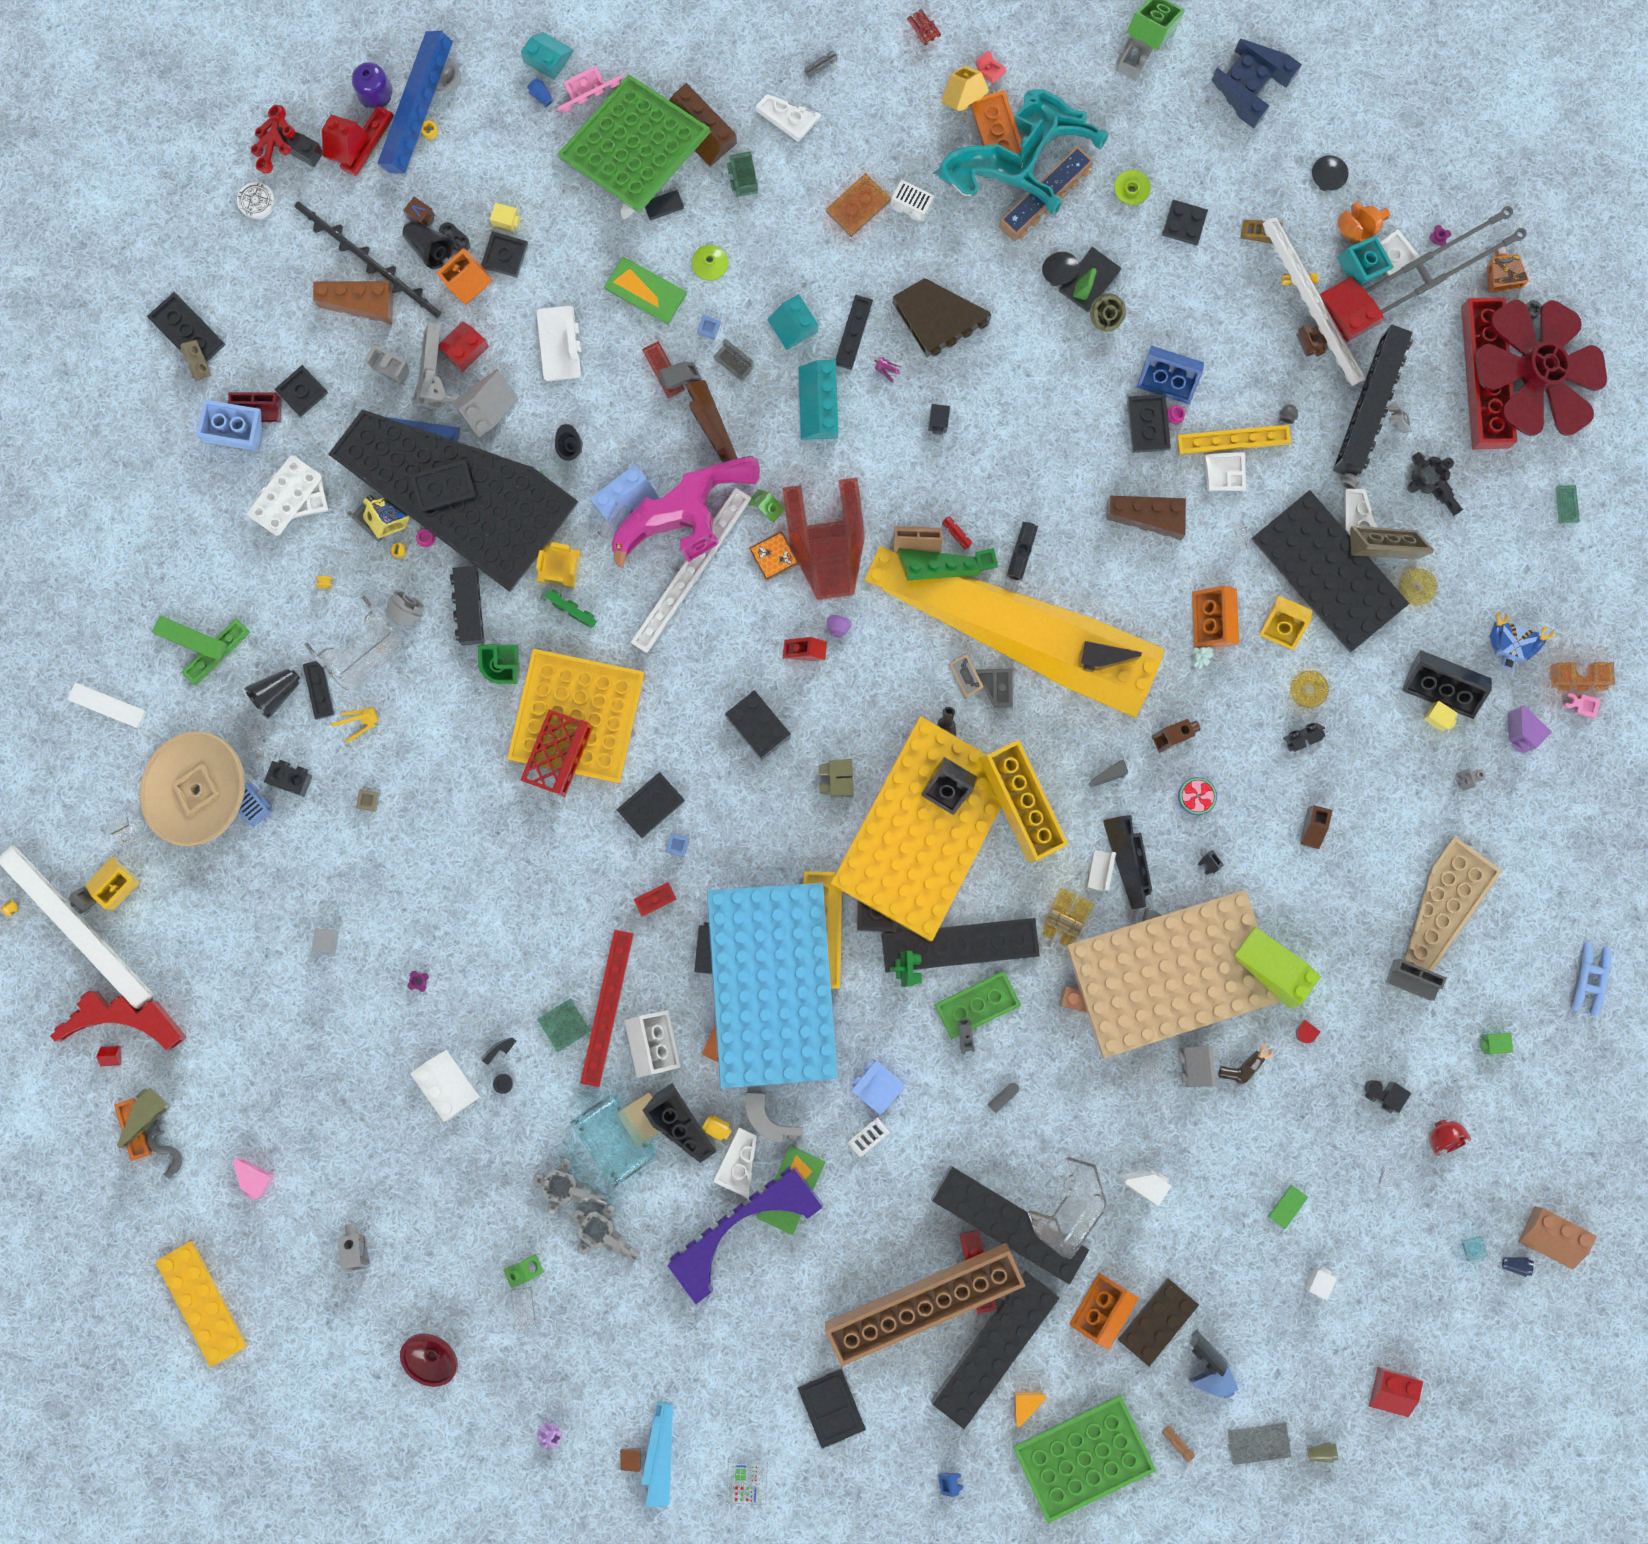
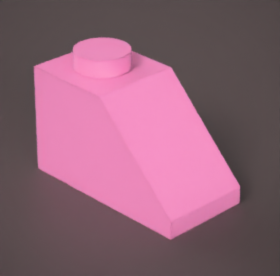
(252, 1178)

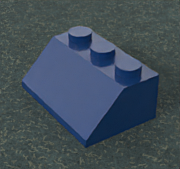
(1170, 374)

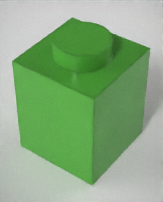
(1496, 1043)

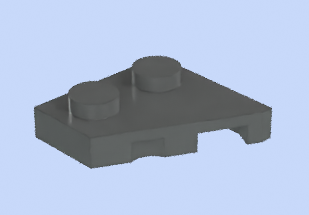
(998, 686)

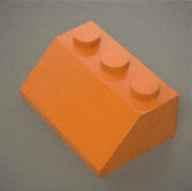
(1215, 617)
(1103, 1311)

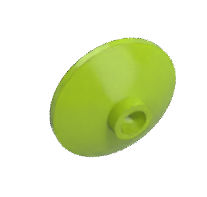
(1132, 179)
(710, 270)

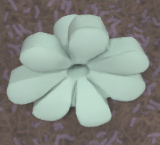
(1202, 656)

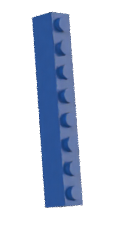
(415, 102)

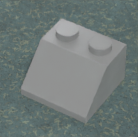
(1197, 1066)

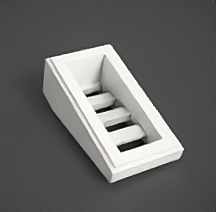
(880, 1125)

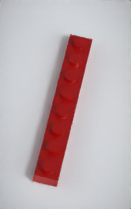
(607, 1008)

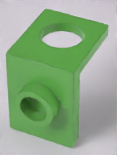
(767, 505)
(520, 1272)

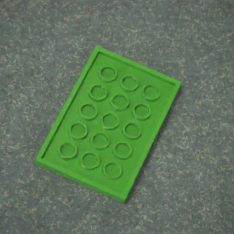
(1084, 1458)

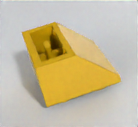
(964, 88)
(111, 884)

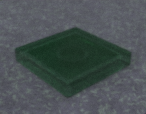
(564, 1025)

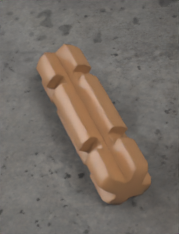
(1178, 1444)

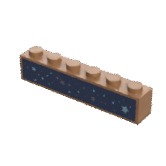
(1031, 208)

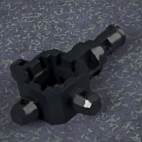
(1441, 489)

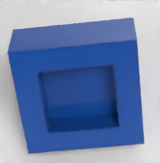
(949, 1484)

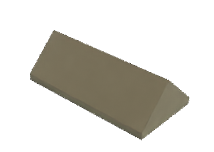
(1388, 543)

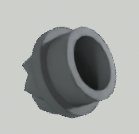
(1289, 414)

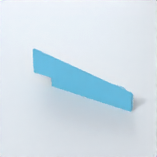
(658, 1458)

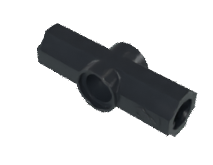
(1025, 540)

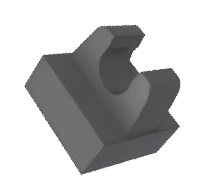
(82, 899)

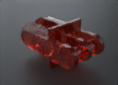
(922, 26)

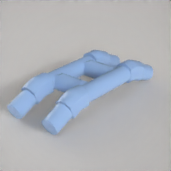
(1599, 990)

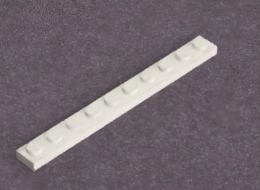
(1313, 300)
(689, 574)

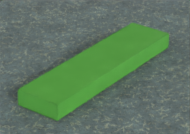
(189, 638)
(203, 665)

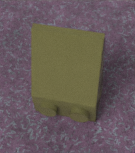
(143, 1113)

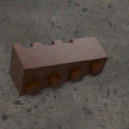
(1154, 514)

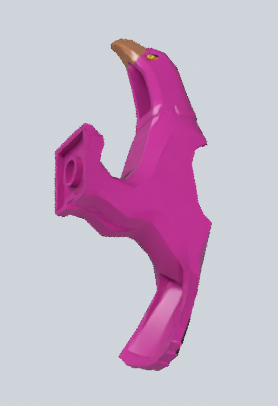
(683, 508)

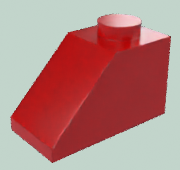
(805, 649)

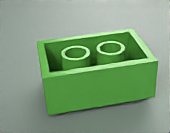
(1155, 22)

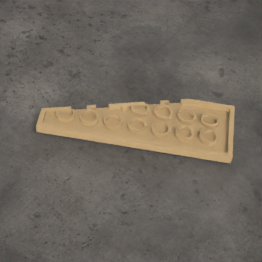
(1450, 897)

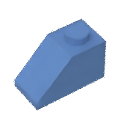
(1216, 1384)

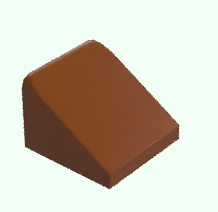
(631, 1459)

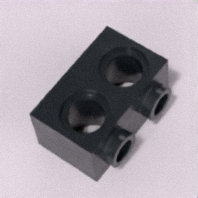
(287, 781)

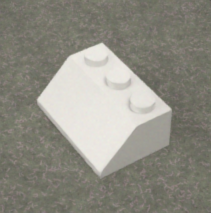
(652, 1043)
(445, 1085)
(1147, 1184)

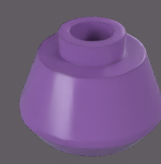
(838, 625)

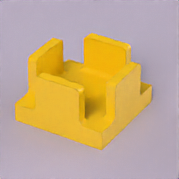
(558, 565)

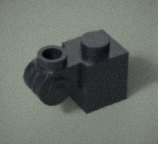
(1391, 1098)

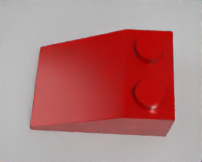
(1351, 308)

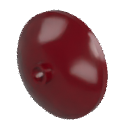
(428, 1360)

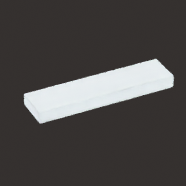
(107, 705)

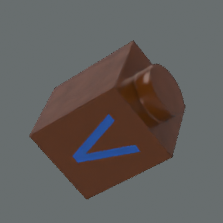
(419, 212)

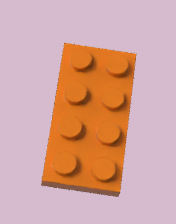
(996, 121)

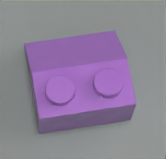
(1526, 730)

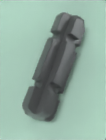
(820, 64)

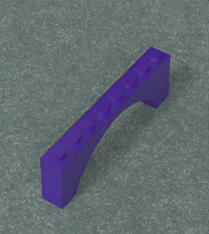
(786, 1194)

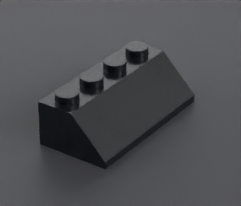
(1447, 682)

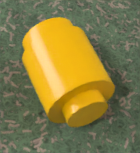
(717, 1128)

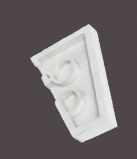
(790, 119)
(1357, 509)
(737, 1162)

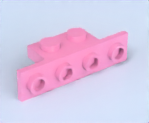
(585, 84)

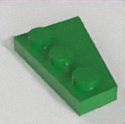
(584, 617)

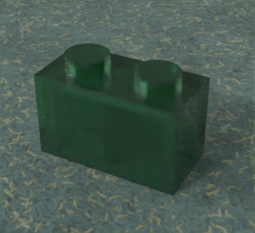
(743, 174)

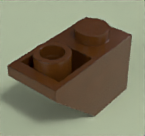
(1315, 826)

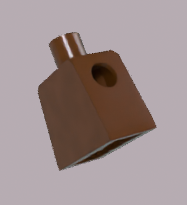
(1175, 734)

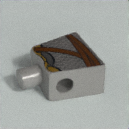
(353, 1257)

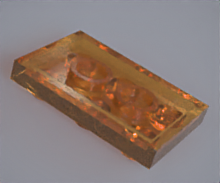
(858, 205)

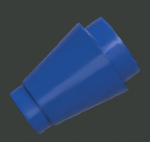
(540, 92)

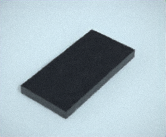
(183, 325)

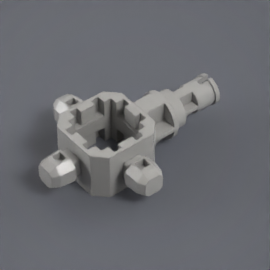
(577, 1192)
(611, 1240)

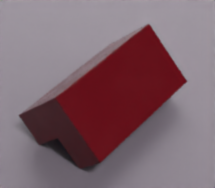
(267, 402)

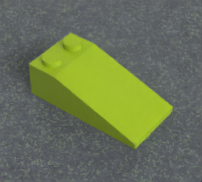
(1277, 968)

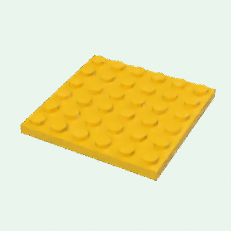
(585, 691)

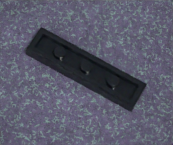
(853, 332)

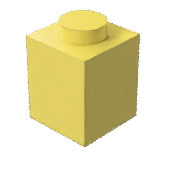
(505, 217)
(1441, 716)

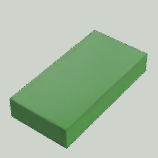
(1287, 1206)

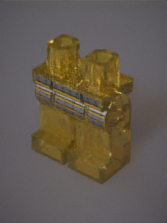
(1067, 923)

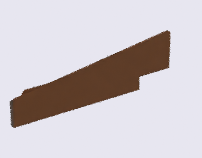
(709, 419)

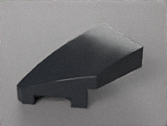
(504, 1045)

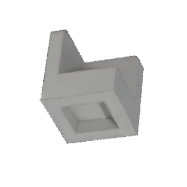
(325, 941)

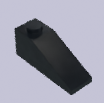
(303, 148)
(1100, 656)

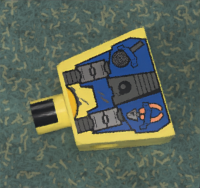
(384, 516)

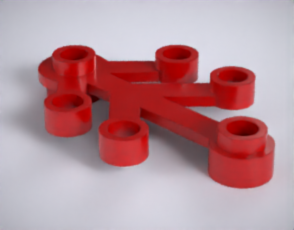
(277, 116)

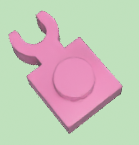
(1584, 705)

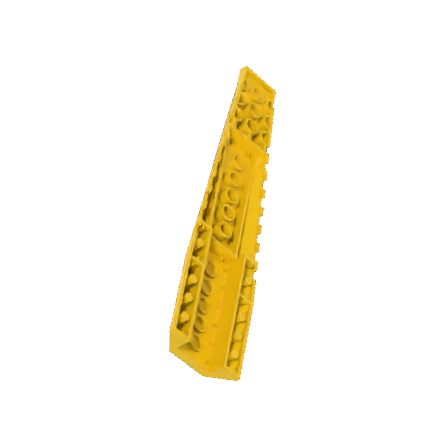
(1027, 631)

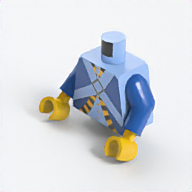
(1515, 642)

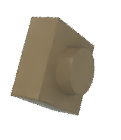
(367, 800)

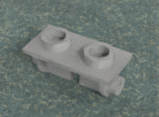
(1467, 778)

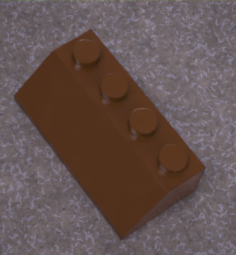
(721, 137)

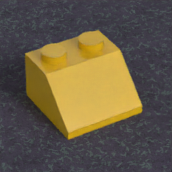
(1286, 622)

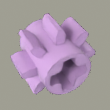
(549, 1435)

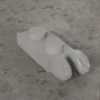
(1399, 417)

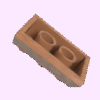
(1557, 1238)

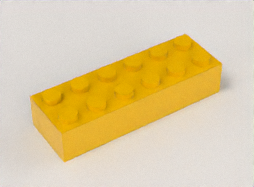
(1023, 801)

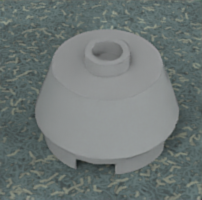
(403, 608)

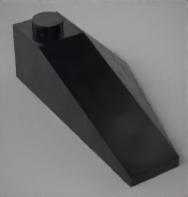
(673, 1118)

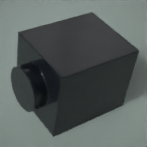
(939, 419)

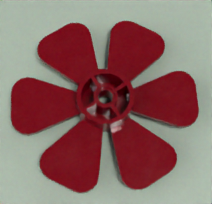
(1541, 367)

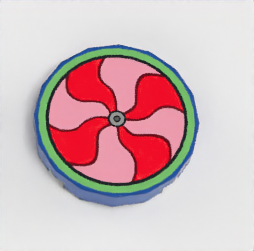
(1197, 796)

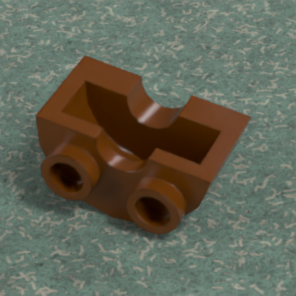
(1312, 341)

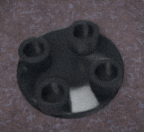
(1330, 173)
(1060, 268)

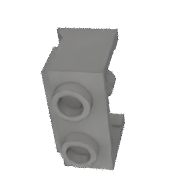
(1127, 69)
(387, 364)

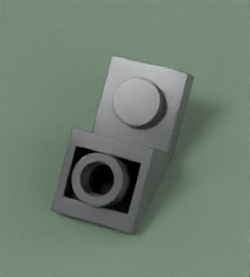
(678, 374)

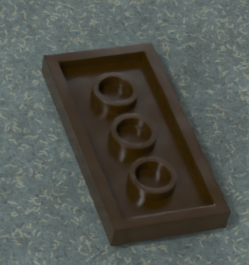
(1158, 1322)

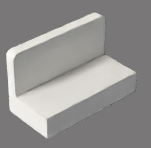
(1101, 870)

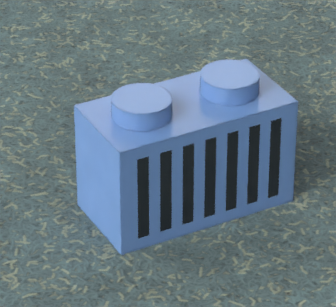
(253, 807)

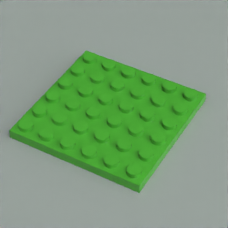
(634, 143)

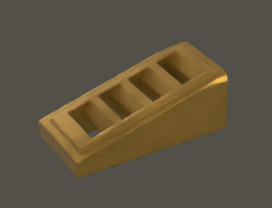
(1252, 236)

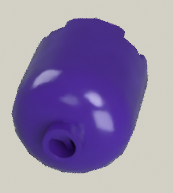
(371, 85)

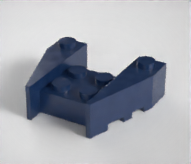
(1251, 75)

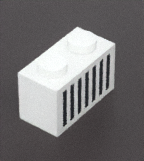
(912, 201)

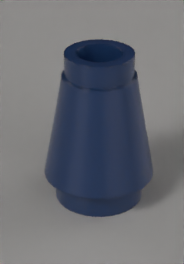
(1518, 1265)

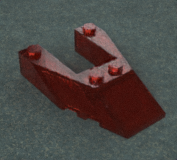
(830, 550)

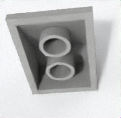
(485, 403)

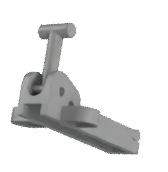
(430, 389)

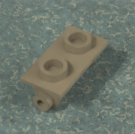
(197, 363)

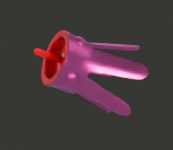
(883, 364)

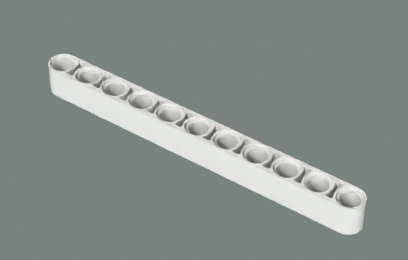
(75, 927)

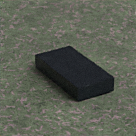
(664, 205)

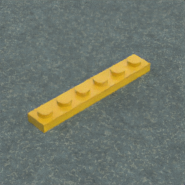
(1233, 439)

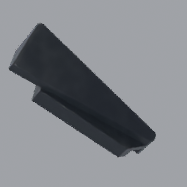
(1129, 859)

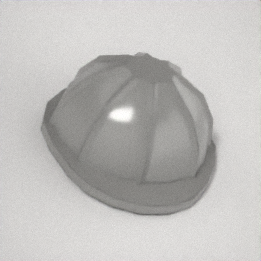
(449, 78)

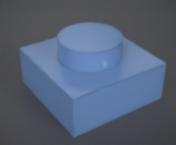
(708, 327)
(677, 845)

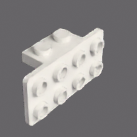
(559, 343)
(284, 495)

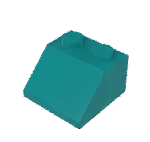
(546, 54)
(1365, 261)
(793, 322)

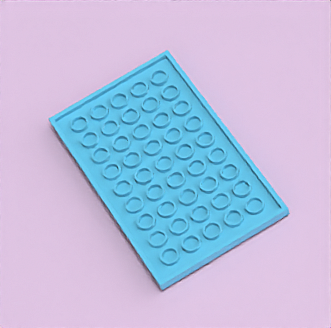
(771, 985)

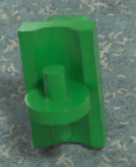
(904, 968)

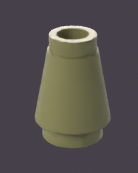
(1323, 1453)

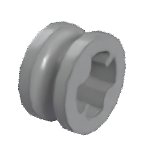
(1349, 481)

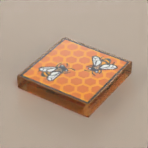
(773, 556)

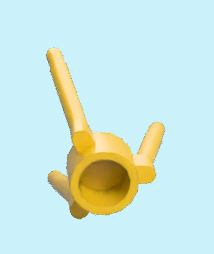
(367, 716)

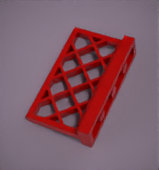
(572, 757)

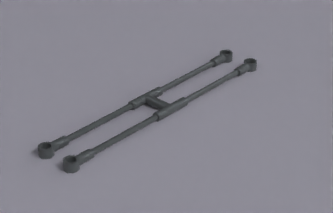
(1429, 282)

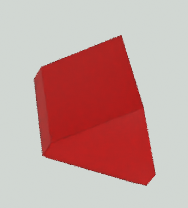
(109, 1056)

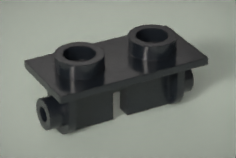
(1312, 733)

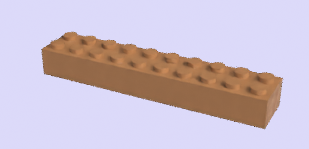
(924, 1304)

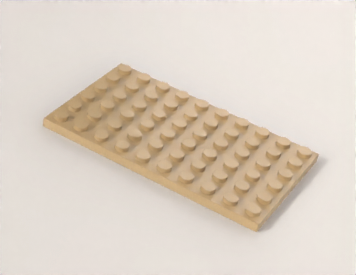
(1168, 974)

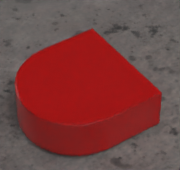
(1306, 1032)

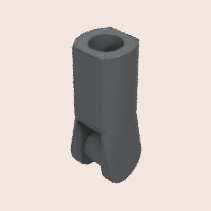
(965, 1035)
(1003, 1097)

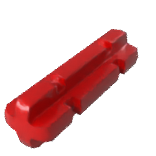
(957, 532)

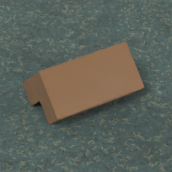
(918, 538)

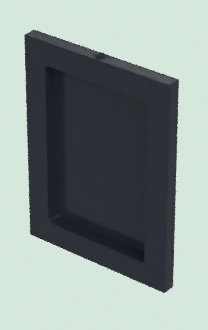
(831, 1408)

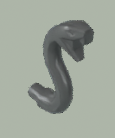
(177, 1159)

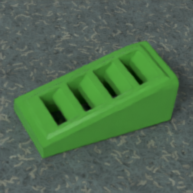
(1084, 285)

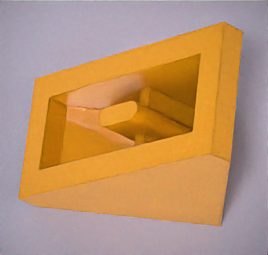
(1025, 1404)

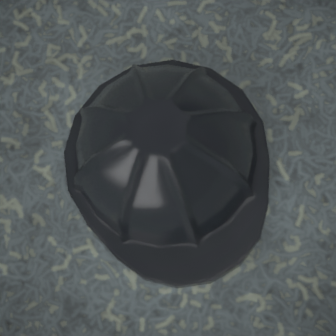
(568, 442)

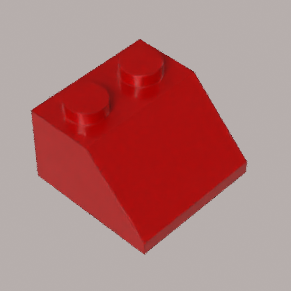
(342, 139)
(463, 346)
(1395, 1392)

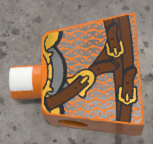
(1505, 272)

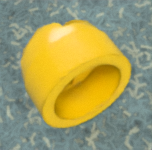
(401, 550)
(9, 907)

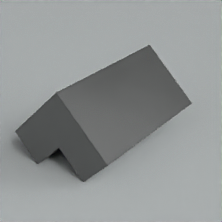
(1415, 979)

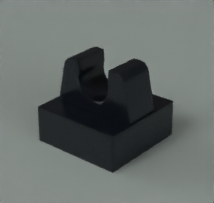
(1213, 862)

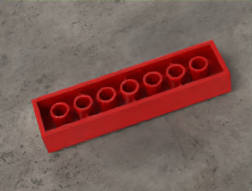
(1485, 406)

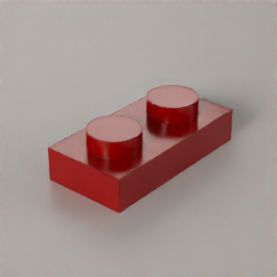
(655, 899)

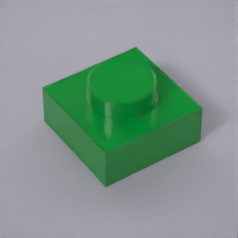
(986, 559)

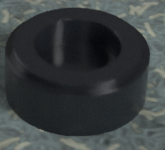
(503, 1083)

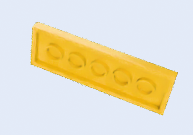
(833, 916)
(201, 1303)

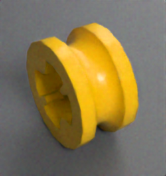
(433, 133)
(323, 582)

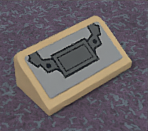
(966, 676)

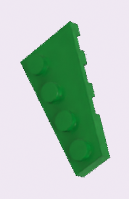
(935, 565)

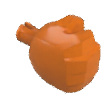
(1361, 222)

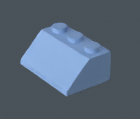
(230, 425)
(627, 489)

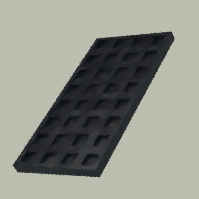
(1318, 563)

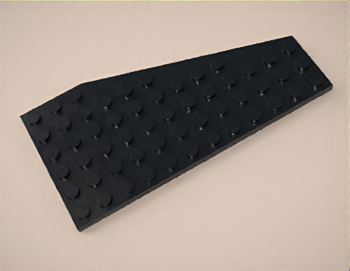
(497, 530)

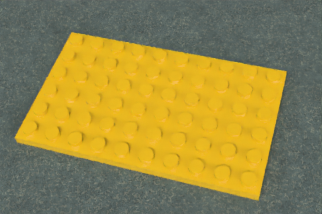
(911, 850)

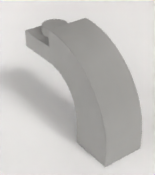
(762, 1124)

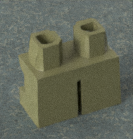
(840, 778)

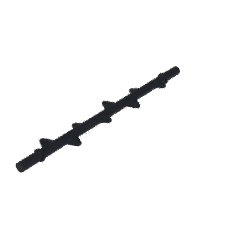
(362, 253)

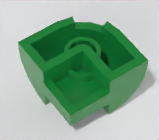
(499, 662)

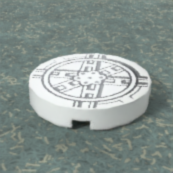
(255, 200)

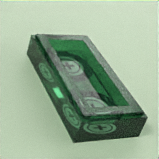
(1567, 504)

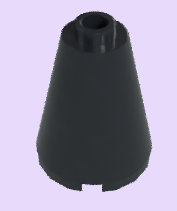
(428, 244)
(272, 691)

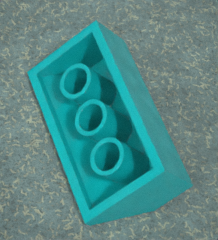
(818, 400)

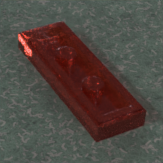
(658, 360)

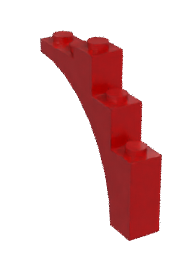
(96, 1010)

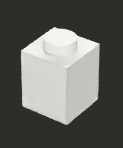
(1320, 1282)

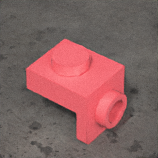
(990, 68)

